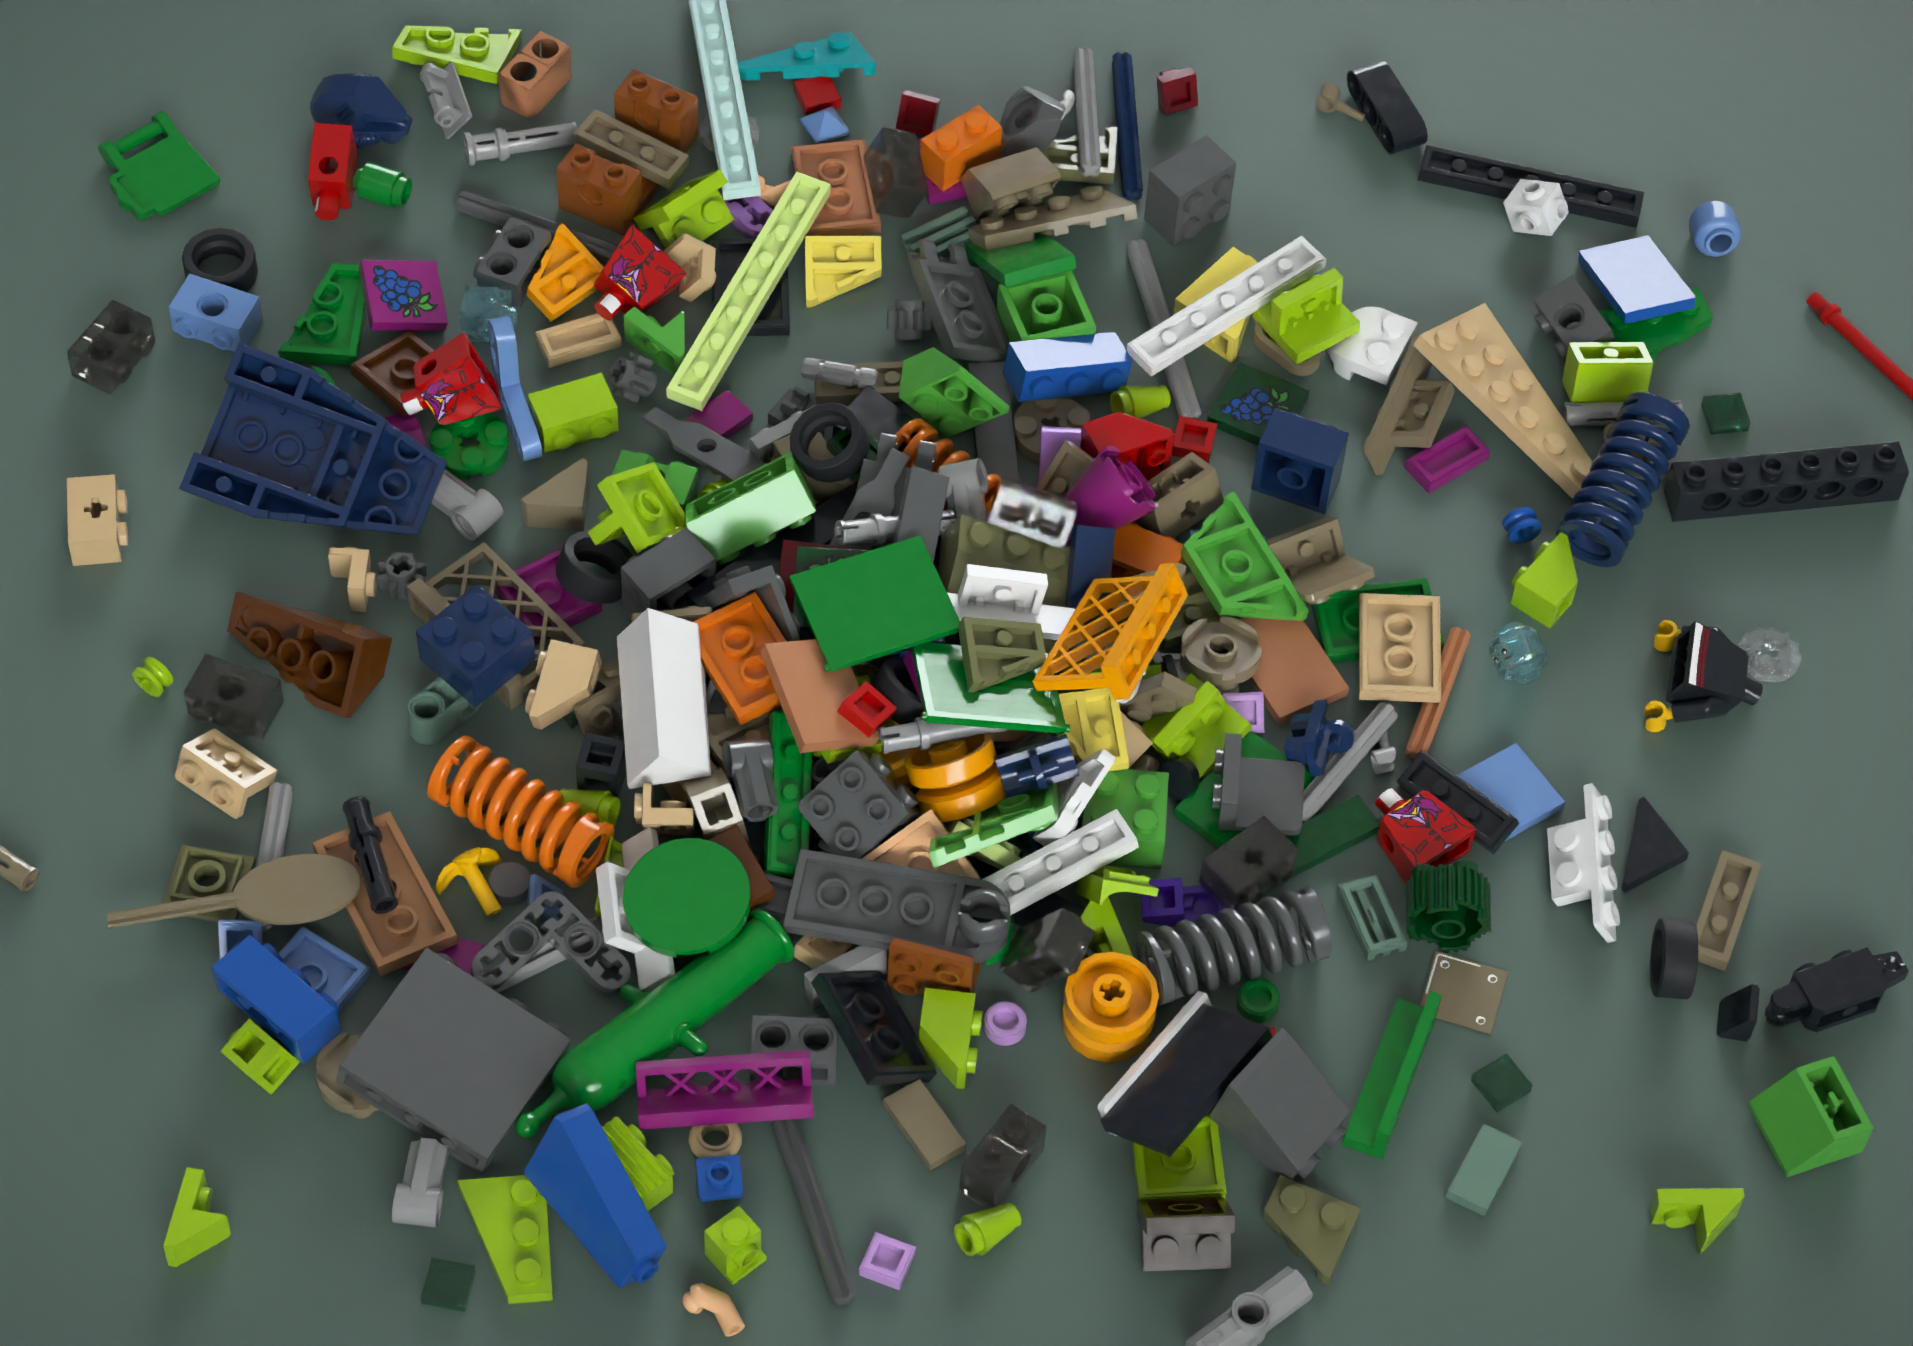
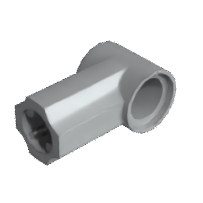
(966, 488)
(469, 510)
(420, 1194)

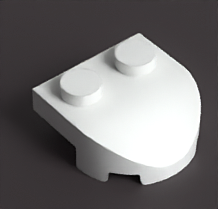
(1376, 347)

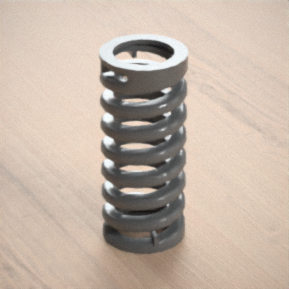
(1313, 933)

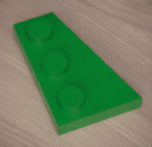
(333, 322)
(1663, 330)

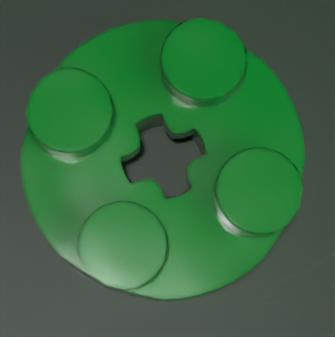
(485, 458)

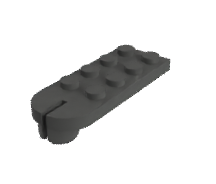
(882, 901)

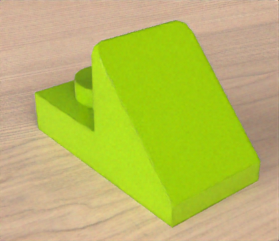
(1107, 929)
(1706, 1208)
(192, 1225)

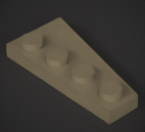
(1053, 218)

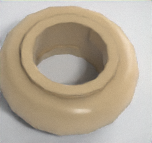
(704, 1150)

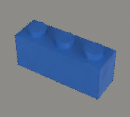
(1066, 366)
(277, 998)

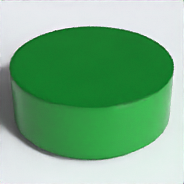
(1258, 1000)

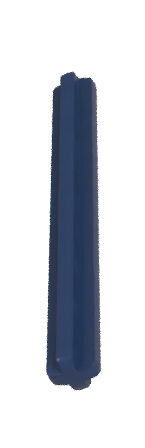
(1127, 126)

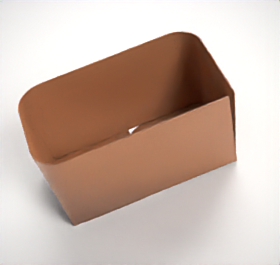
(533, 95)

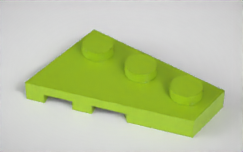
(515, 1232)

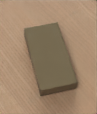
(924, 1124)

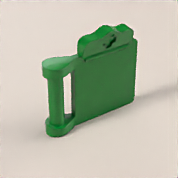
(160, 175)

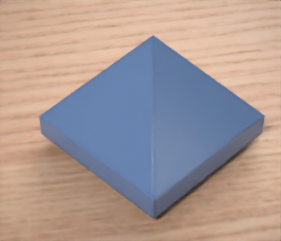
(824, 126)
(537, 887)
(235, 931)

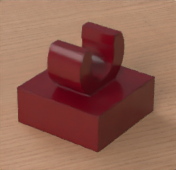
(1177, 90)
(917, 113)

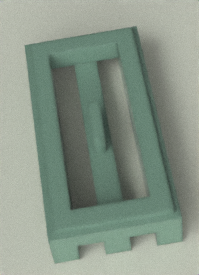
(940, 231)
(1382, 945)

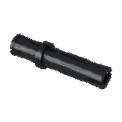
(366, 840)

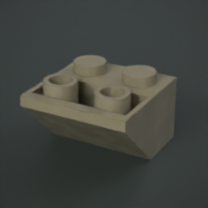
(1009, 183)

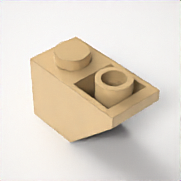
(566, 678)

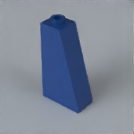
(595, 1196)

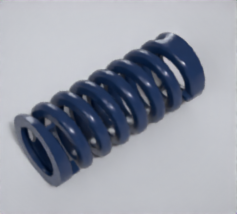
(1606, 471)

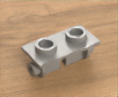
(446, 97)

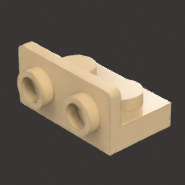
(222, 771)
(669, 819)

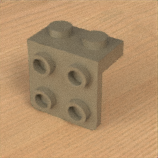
(1318, 562)

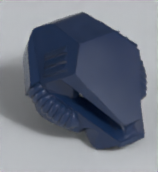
(357, 99)

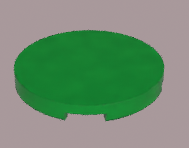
(687, 897)

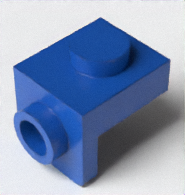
(719, 1178)

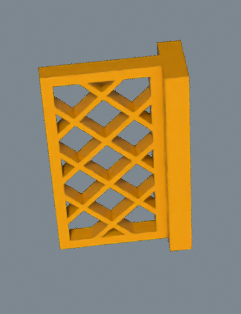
(1133, 640)

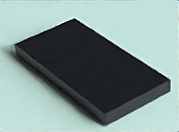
(1186, 1079)

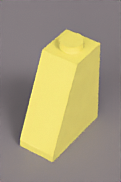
(1227, 267)

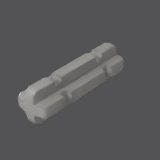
(839, 373)

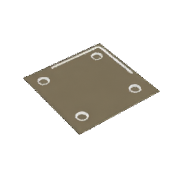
(1468, 991)

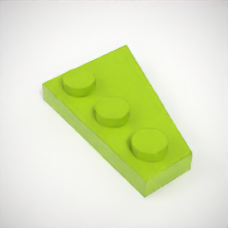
(474, 54)

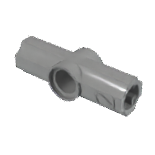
(1268, 1304)

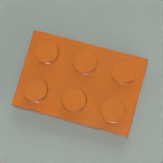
(732, 656)

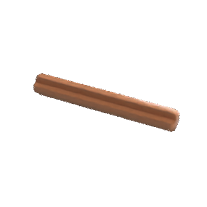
(1431, 713)

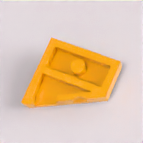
(564, 275)

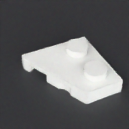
(1075, 795)

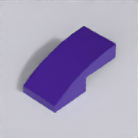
(1177, 903)

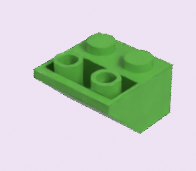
(947, 393)
(1811, 1117)

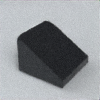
(1738, 1014)

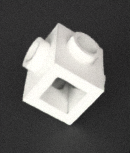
(1536, 207)

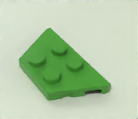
(1240, 568)

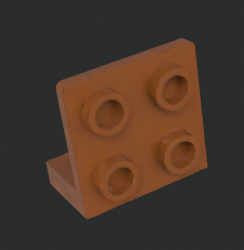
(919, 967)

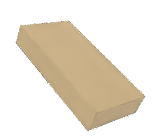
(577, 339)

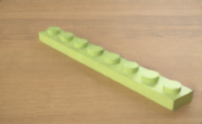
(748, 291)

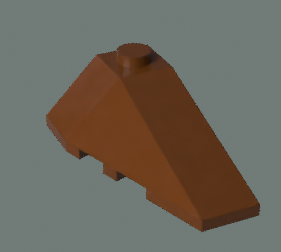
(319, 654)

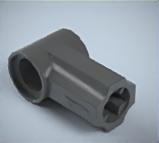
(751, 768)

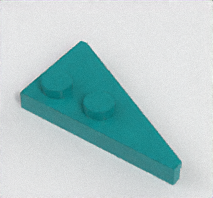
(812, 59)

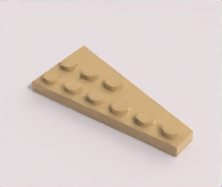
(1496, 379)

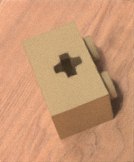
(95, 519)

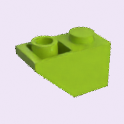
(1548, 583)
(946, 1032)

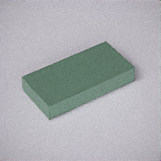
(1484, 1170)

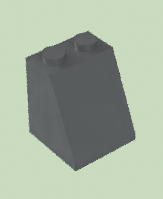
(1282, 1109)

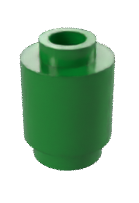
(382, 185)

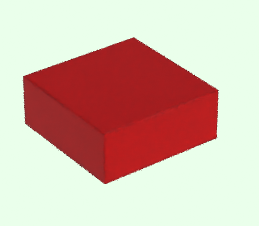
(816, 94)
(1194, 437)
(867, 709)

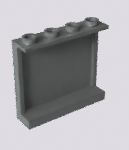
(452, 1059)

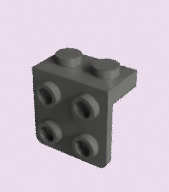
(769, 589)
(1257, 789)
(858, 805)

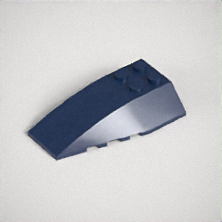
(309, 453)

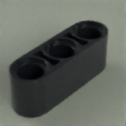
(1387, 107)

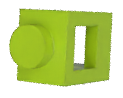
(259, 1056)
(734, 1245)

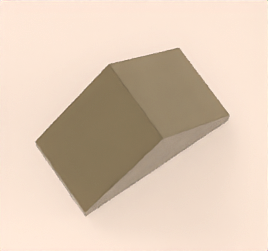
(559, 501)

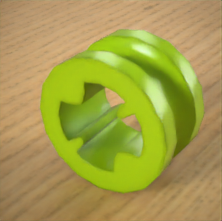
(152, 676)

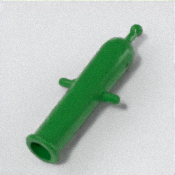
(661, 1020)

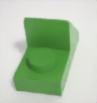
(661, 344)

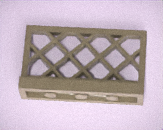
(428, 602)

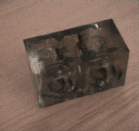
(111, 347)

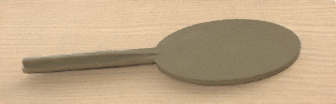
(275, 893)

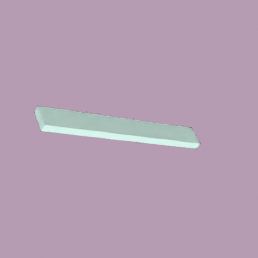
(724, 98)

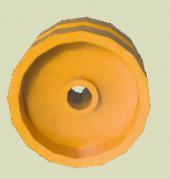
(956, 777)
(1110, 1007)

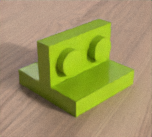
(689, 210)
(1309, 317)
(639, 508)
(1196, 728)

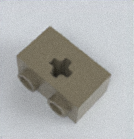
(1184, 495)

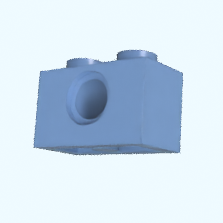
(215, 313)

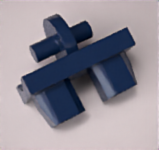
(1317, 737)
(1037, 766)

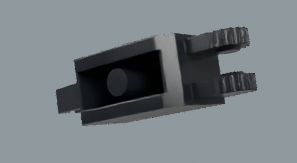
(1836, 989)

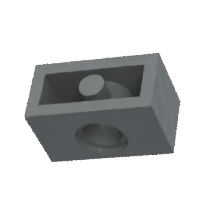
(1566, 305)

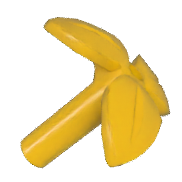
(467, 866)

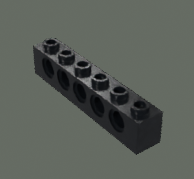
(1785, 481)

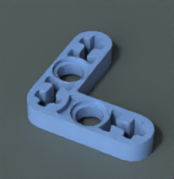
(513, 402)

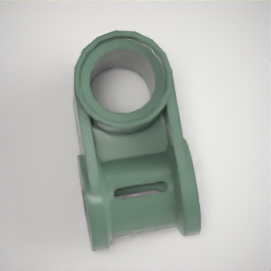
(443, 710)

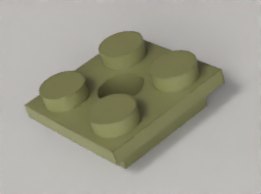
(196, 863)

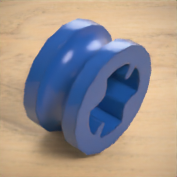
(1521, 525)

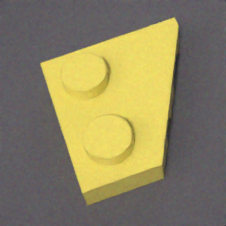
(839, 265)
(1095, 725)

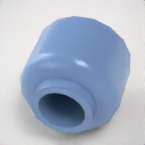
(1715, 228)

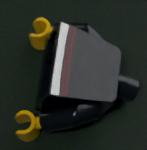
(1704, 675)

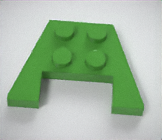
(1003, 821)

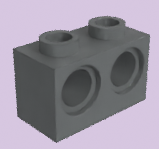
(513, 258)
(797, 1035)

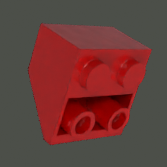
(1140, 441)

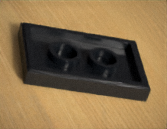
(774, 317)
(873, 1027)

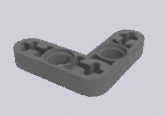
(558, 935)

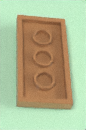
(418, 919)

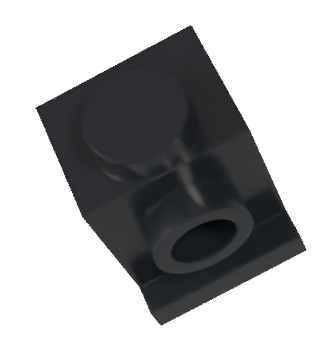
(601, 764)

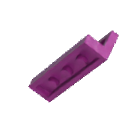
(724, 1098)

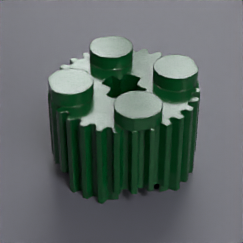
(1448, 905)

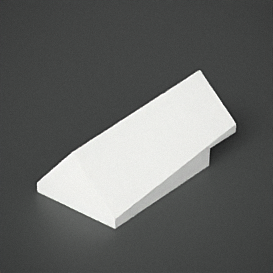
(663, 700)

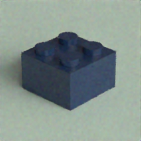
(1299, 460)
(476, 645)

